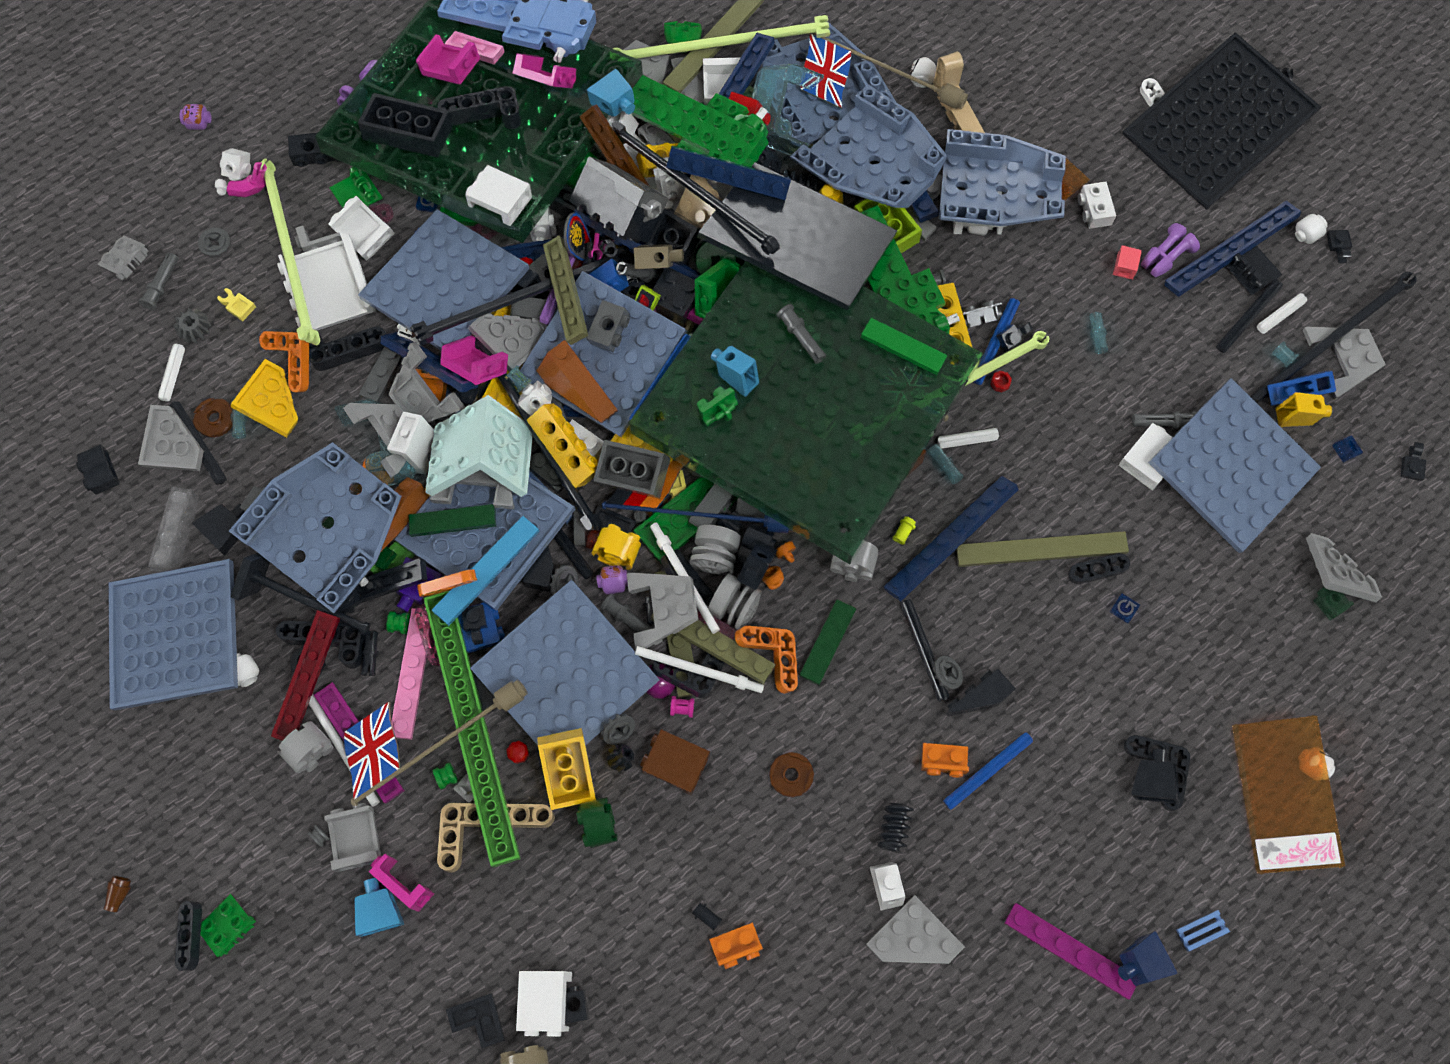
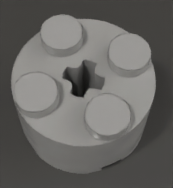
(862, 565)
(305, 747)

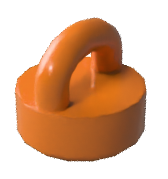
(785, 551)
(773, 577)

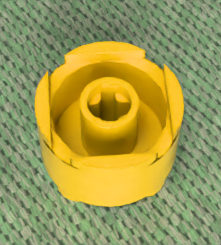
(616, 547)

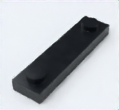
(394, 579)

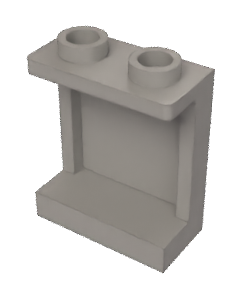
(353, 837)

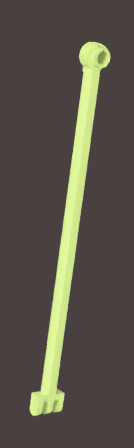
(820, 27)
(305, 331)
(1010, 356)

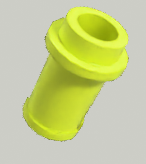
(906, 526)

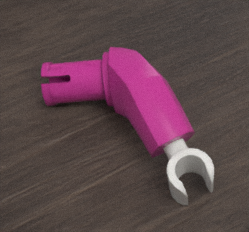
(249, 186)

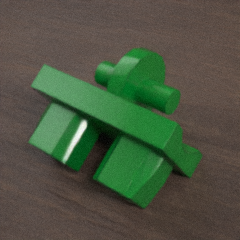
(719, 407)

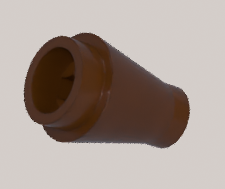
(116, 893)

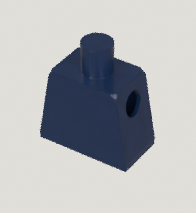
(1146, 961)

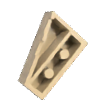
(695, 208)

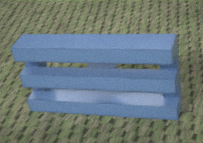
(1219, 922)

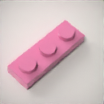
(487, 50)

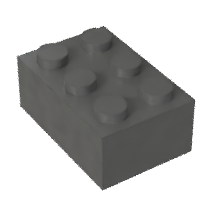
(632, 469)

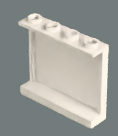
(330, 283)

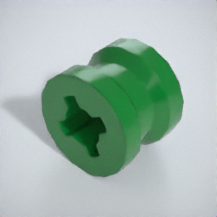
(398, 622)
(445, 776)

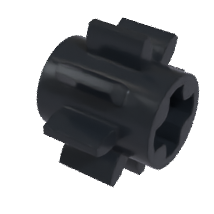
(734, 525)
(620, 757)

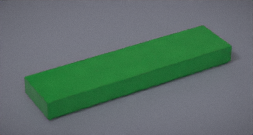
(904, 346)

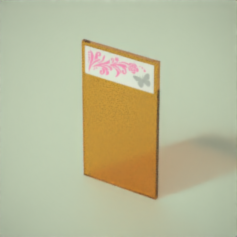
(1288, 795)

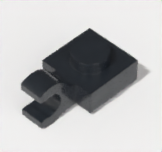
(1341, 243)
(1011, 336)
(1412, 465)
(475, 620)

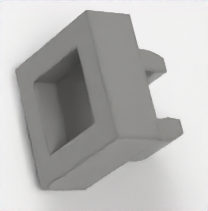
(464, 789)

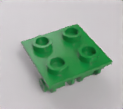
(357, 185)
(225, 926)

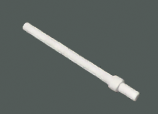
(665, 544)
(741, 681)
(336, 740)

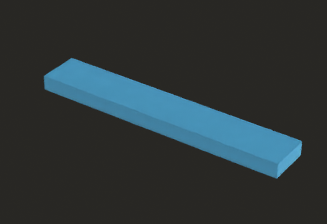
(486, 570)

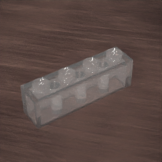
(174, 530)

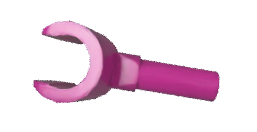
(595, 248)

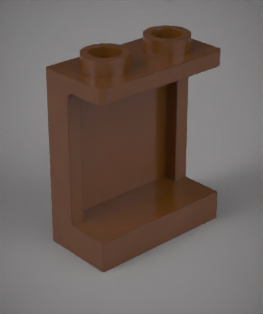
(675, 761)

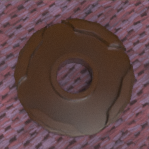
(218, 427)
(782, 784)

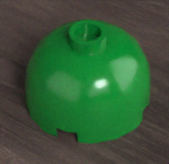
(682, 32)

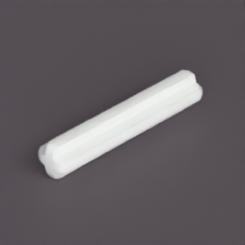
(1282, 313)
(171, 372)
(968, 438)

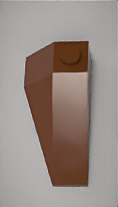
(572, 380)
(412, 499)

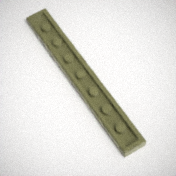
(727, 25)
(1042, 549)

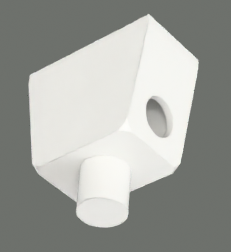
(888, 885)

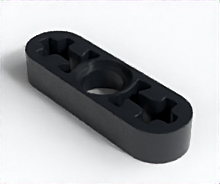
(1116, 570)
(188, 912)

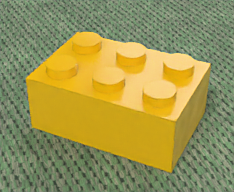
(566, 768)

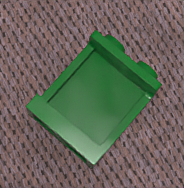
(712, 284)

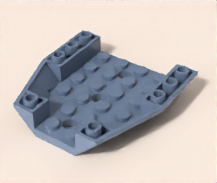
(810, 114)
(882, 133)
(999, 163)
(290, 520)

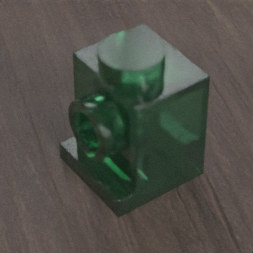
(1328, 606)

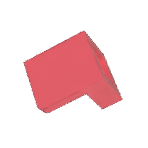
(1127, 262)

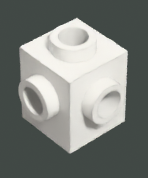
(235, 164)
(534, 397)

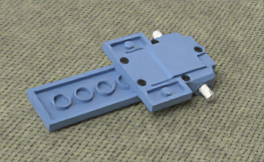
(529, 23)

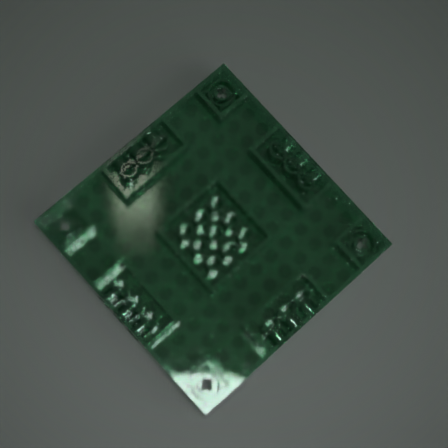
(539, 151)
(812, 439)

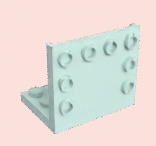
(483, 439)

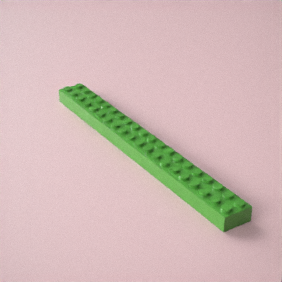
(475, 739)

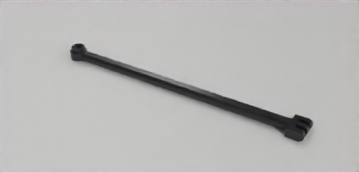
(769, 243)
(425, 333)
(1338, 333)
(589, 520)

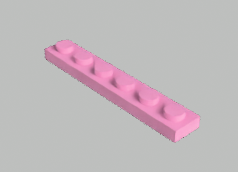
(410, 681)

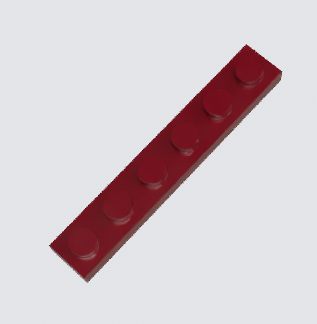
(306, 674)

